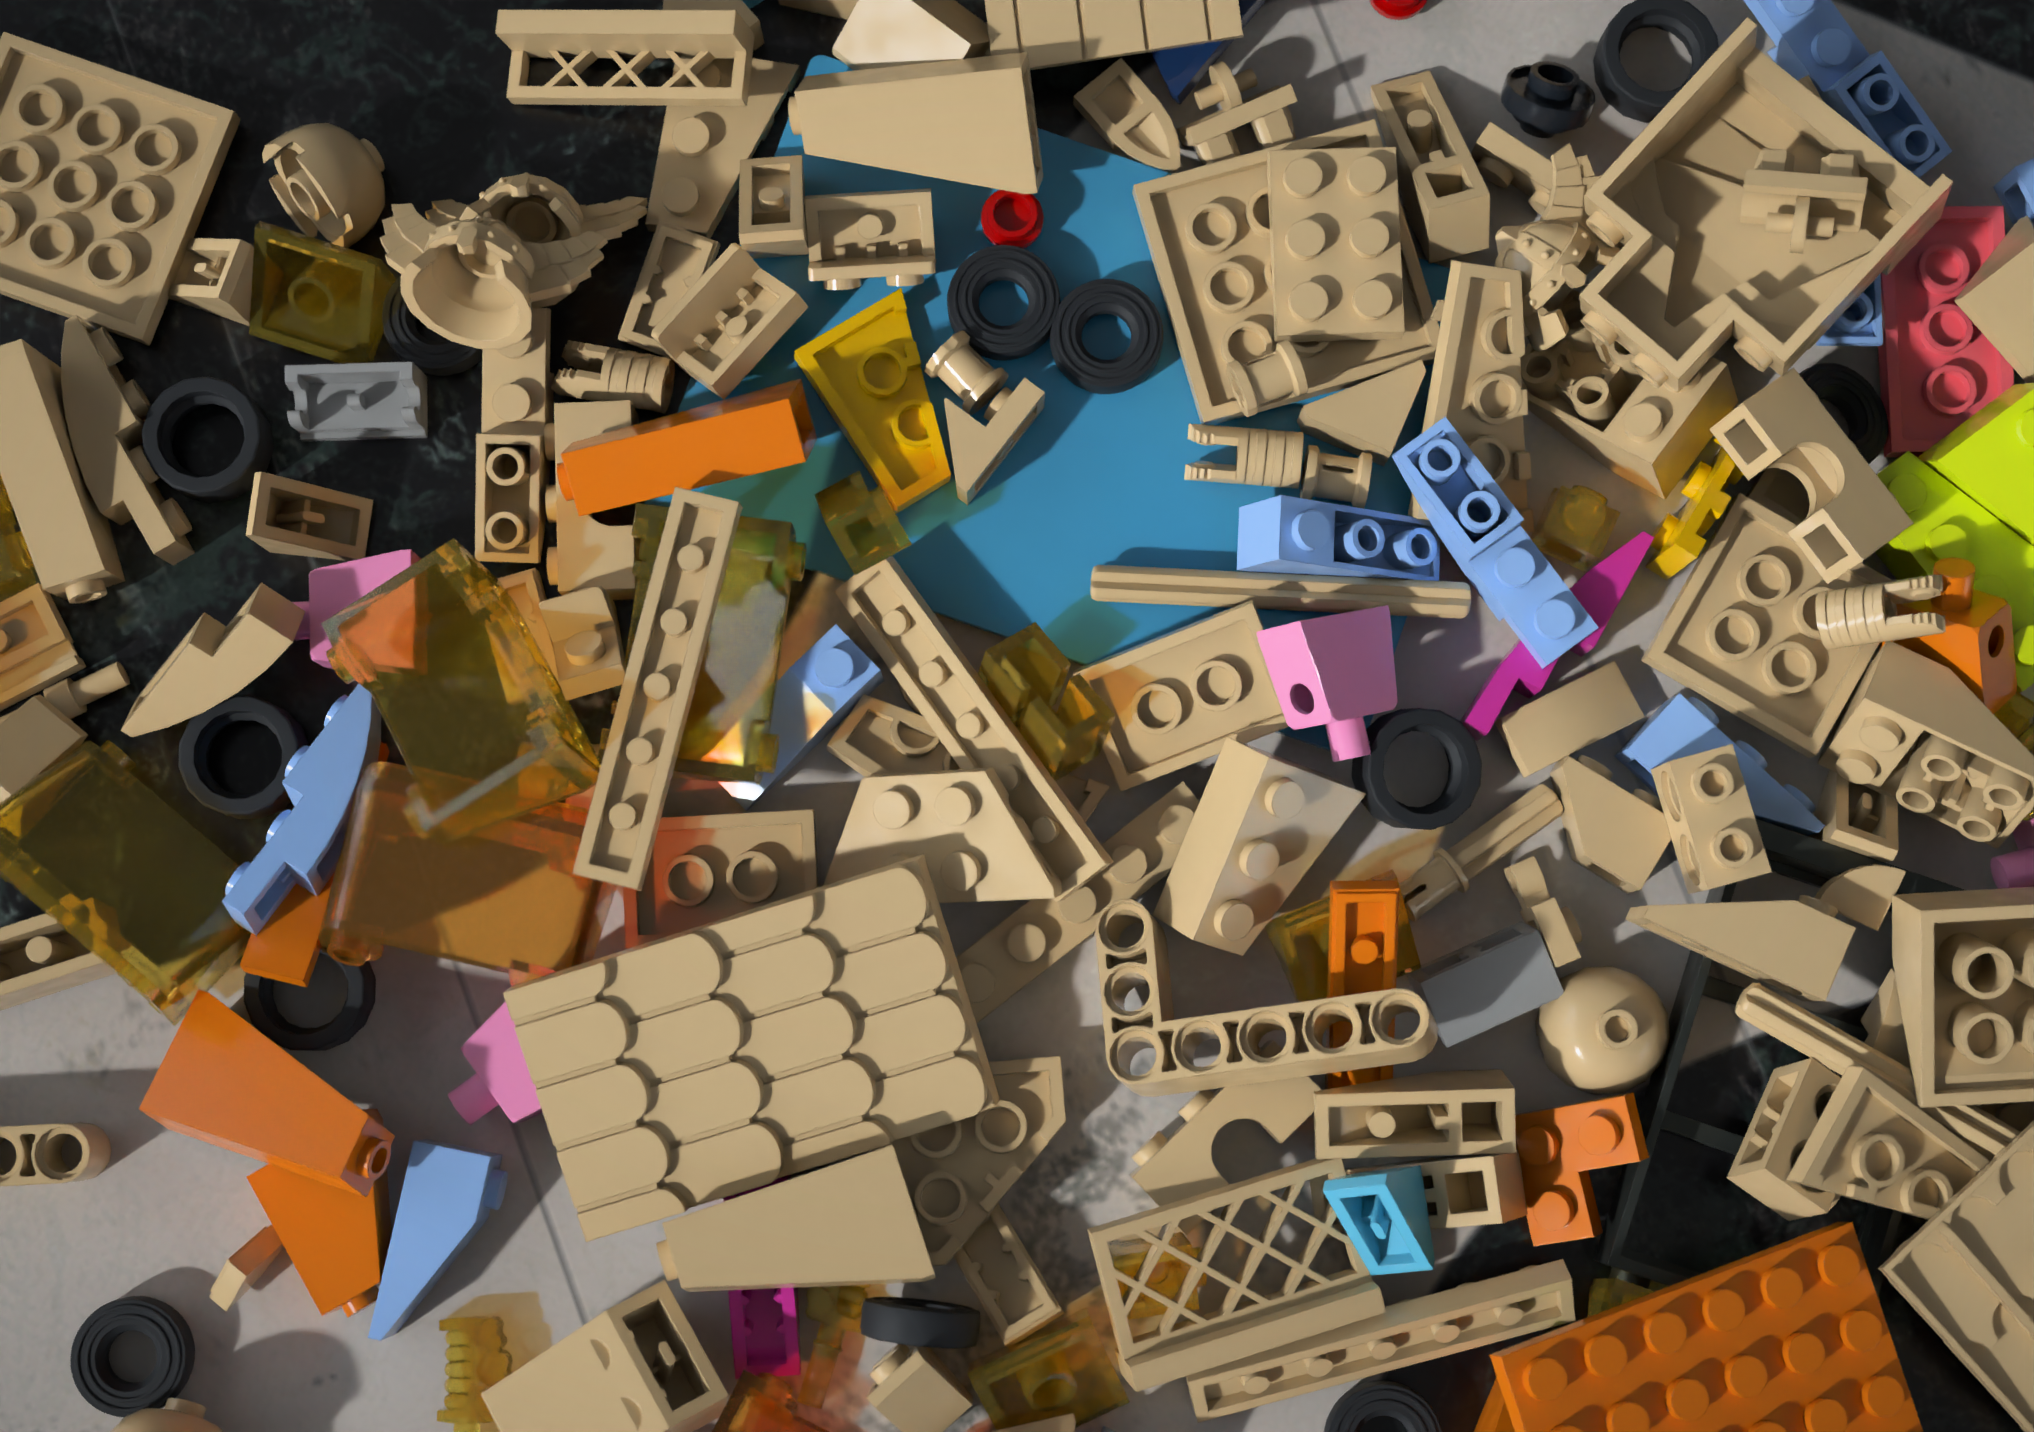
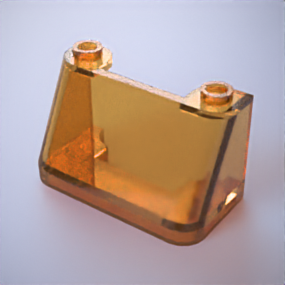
(480, 900)

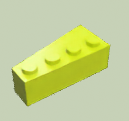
(1994, 458)
(1957, 527)

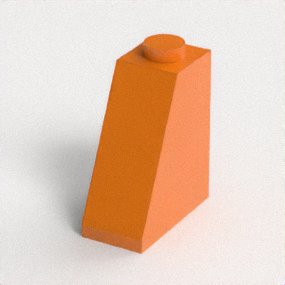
(330, 1233)

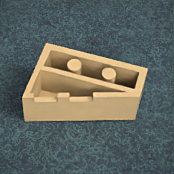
(1250, 845)

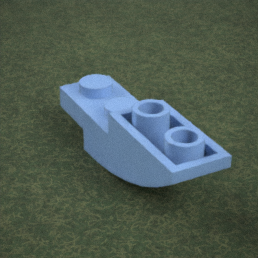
(1859, 86)
(1490, 544)
(308, 840)

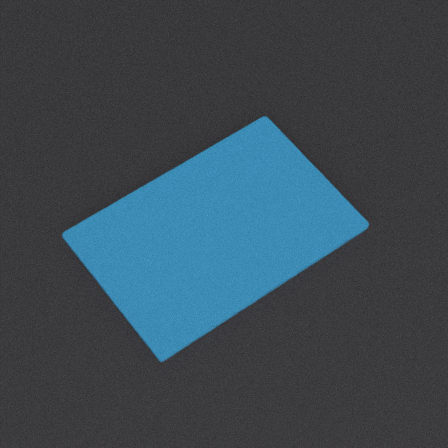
(1090, 474)

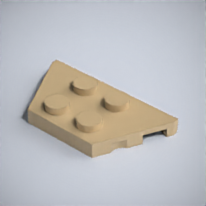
(958, 822)

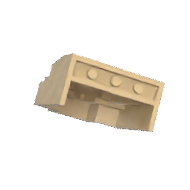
(1700, 274)

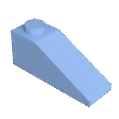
(811, 703)
(438, 1214)

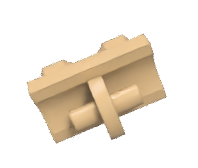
(1265, 111)
(1803, 201)

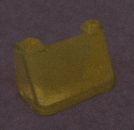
(737, 682)
(462, 696)
(123, 876)

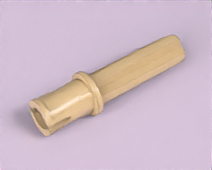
(1479, 850)

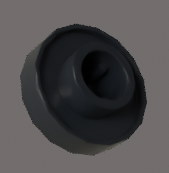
(1547, 98)

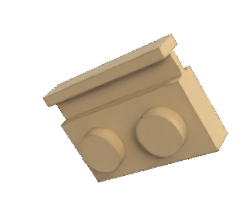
(33, 646)

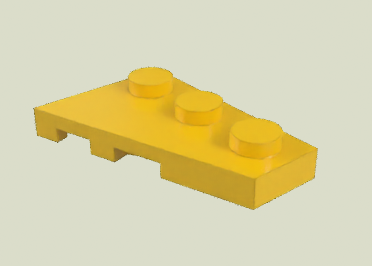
(878, 397)
(1680, 538)

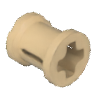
(966, 372)
(1267, 378)
(1336, 476)

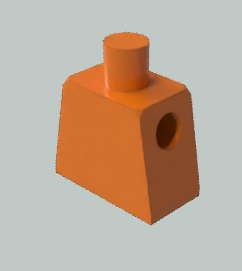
(1977, 634)

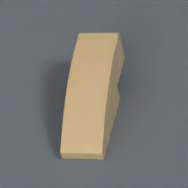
(216, 662)

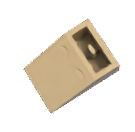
(1615, 413)
(1932, 747)
(617, 1373)

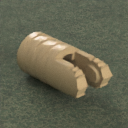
(616, 376)
(1262, 456)
(1870, 612)

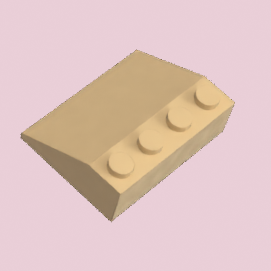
(1967, 993)

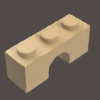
(1848, 503)
(586, 549)
(1183, 1162)

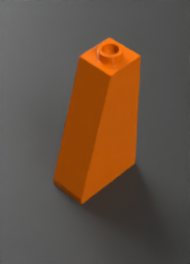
(689, 449)
(257, 1100)

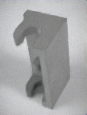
(358, 401)
(1487, 982)

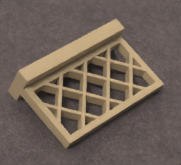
(1234, 1328)

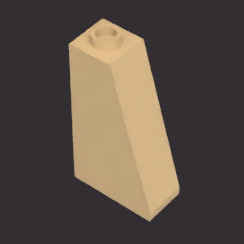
(930, 119)
(44, 482)
(809, 1231)

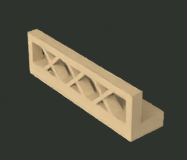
(626, 34)

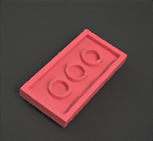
(1932, 356)

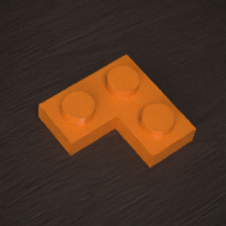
(1555, 1158)

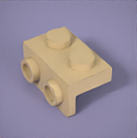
(870, 237)
(728, 321)

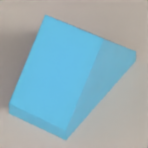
(1385, 1218)

